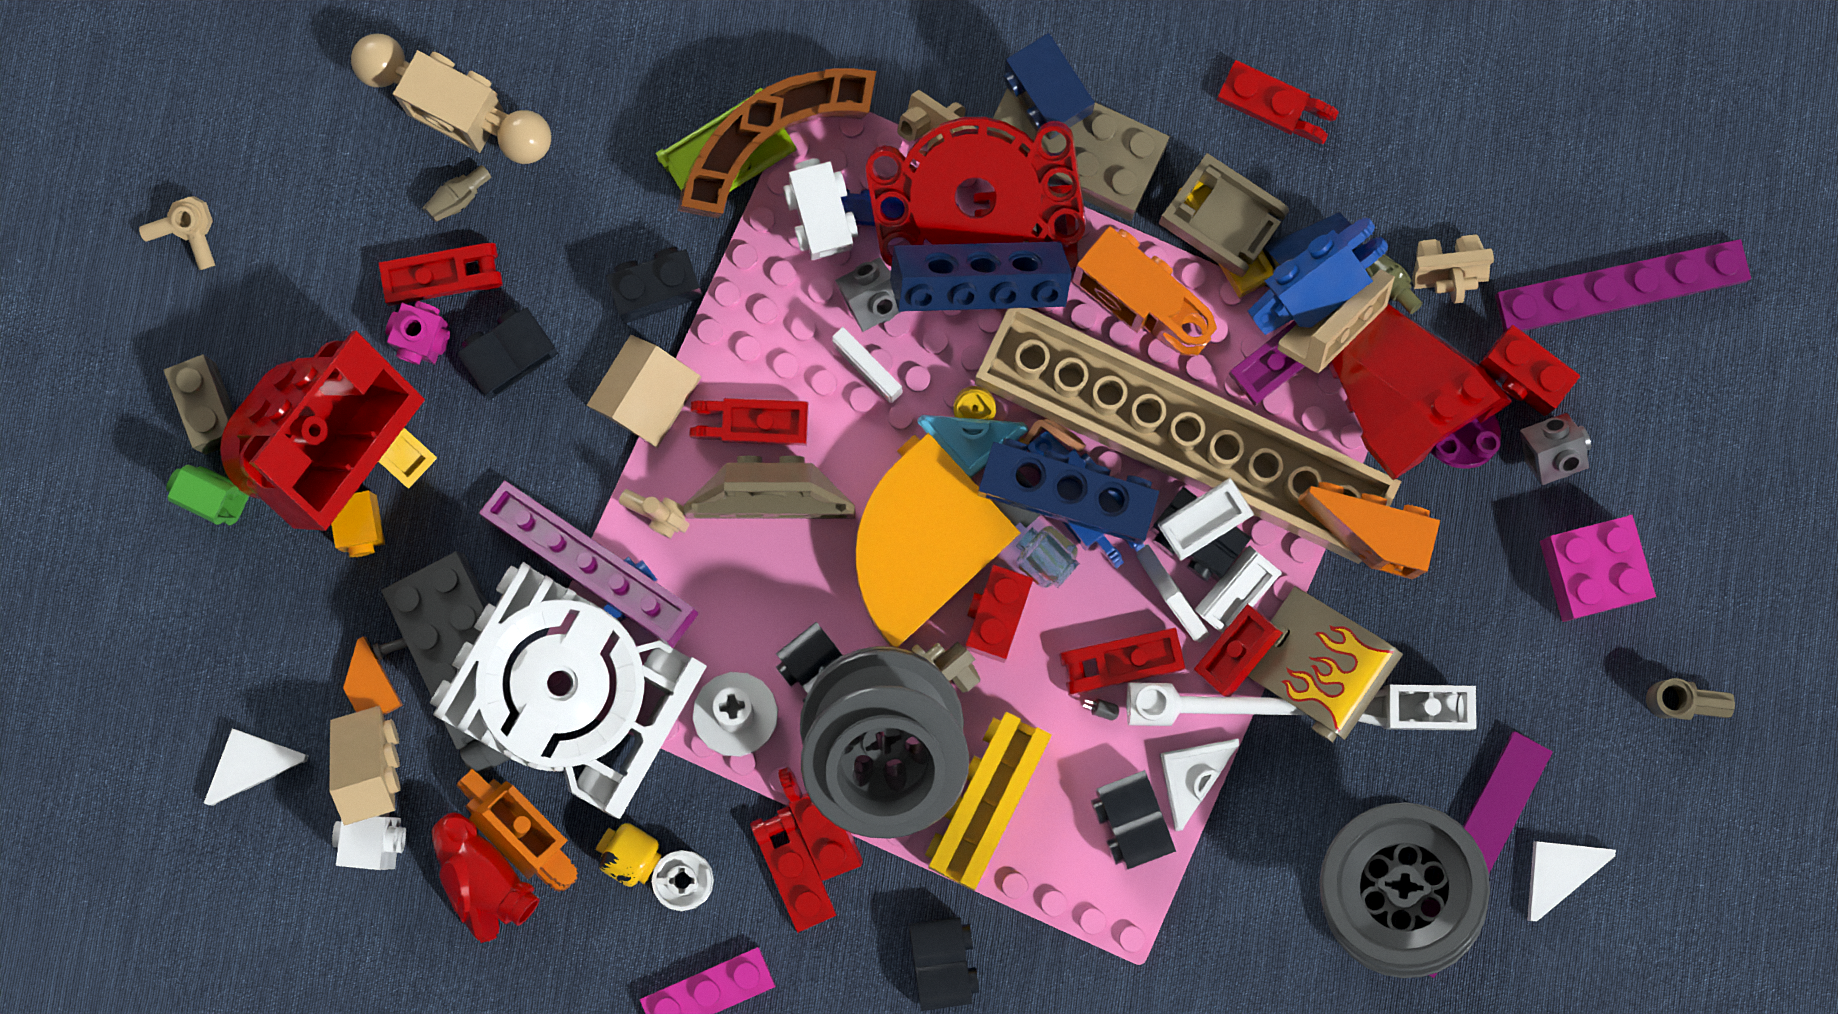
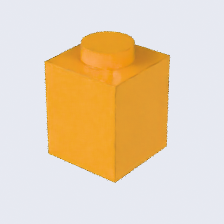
(359, 525)

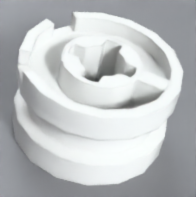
(666, 888)

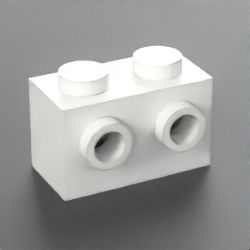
(369, 842)

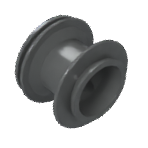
(843, 719)
(1439, 844)

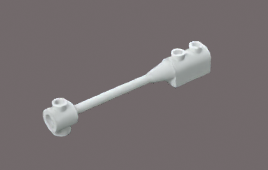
(1392, 707)

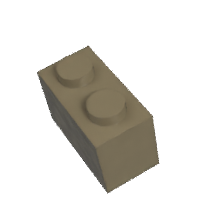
(200, 401)

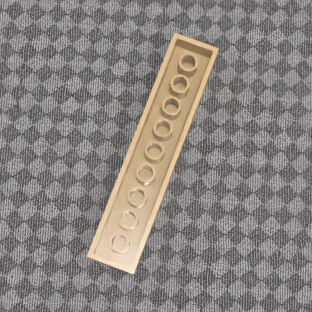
(1169, 423)

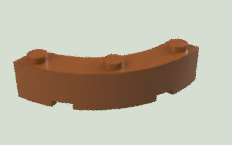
(763, 115)

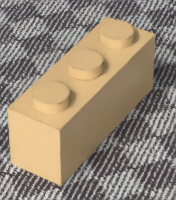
(363, 765)

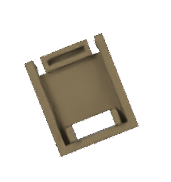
(1231, 221)

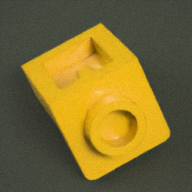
(407, 458)

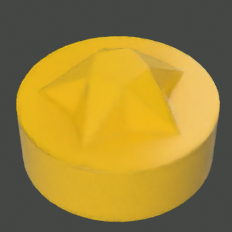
(974, 403)

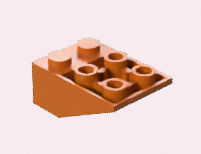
(1377, 534)

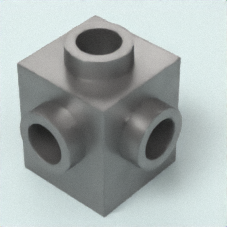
(869, 294)
(1555, 448)

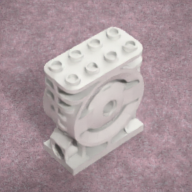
(478, 707)

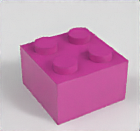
(1597, 568)

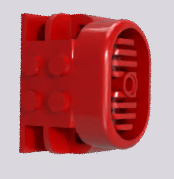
(317, 430)

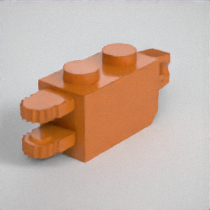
(518, 830)

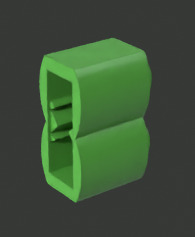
(206, 494)

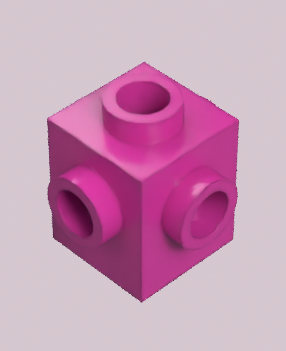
(428, 343)

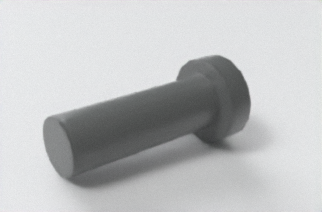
(389, 647)

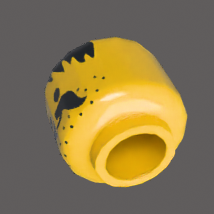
(628, 854)

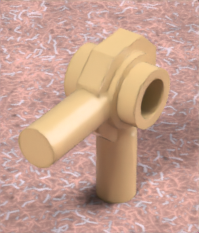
(188, 220)
(665, 515)

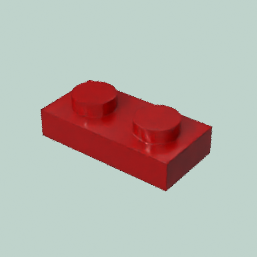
(1238, 650)

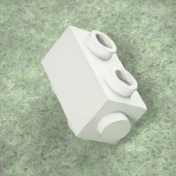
(817, 197)

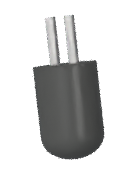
(1103, 709)

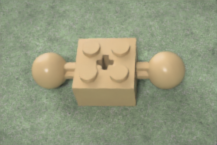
(449, 100)

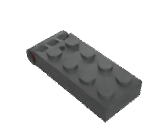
(436, 617)

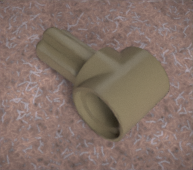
(1690, 702)

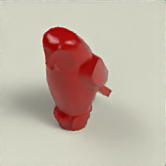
(479, 879)

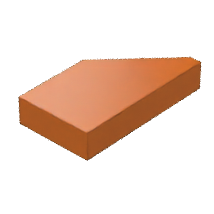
(367, 681)

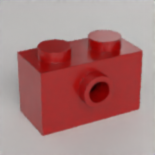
(1529, 371)
(997, 613)

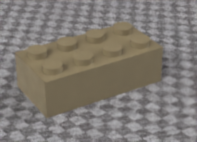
(1111, 150)

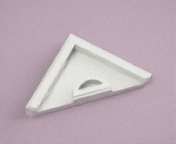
(1172, 594)
(247, 763)
(1191, 774)
(1559, 871)

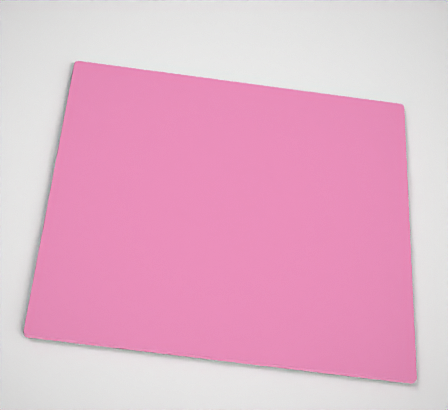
(768, 580)

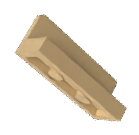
(1325, 340)

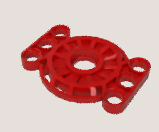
(1016, 175)

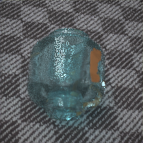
(1047, 556)

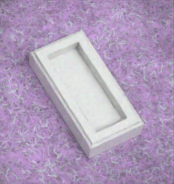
(866, 365)
(1205, 519)
(1240, 585)

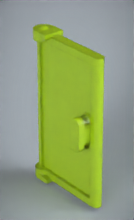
(681, 155)

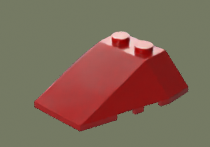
(1410, 389)

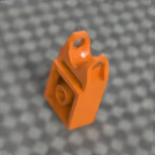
(1143, 292)

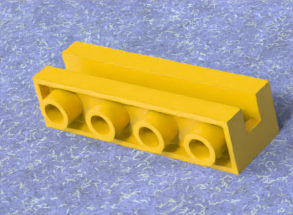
(989, 801)

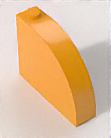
(923, 538)

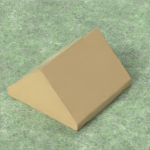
(644, 390)

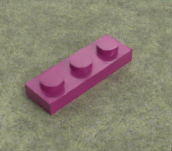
(714, 988)

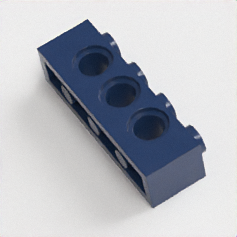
(980, 276)
(1128, 523)

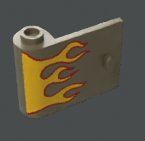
(1324, 664)

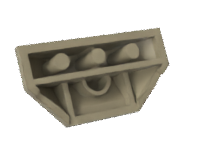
(769, 492)

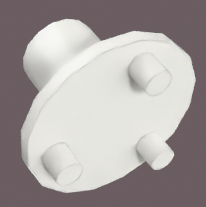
(735, 714)

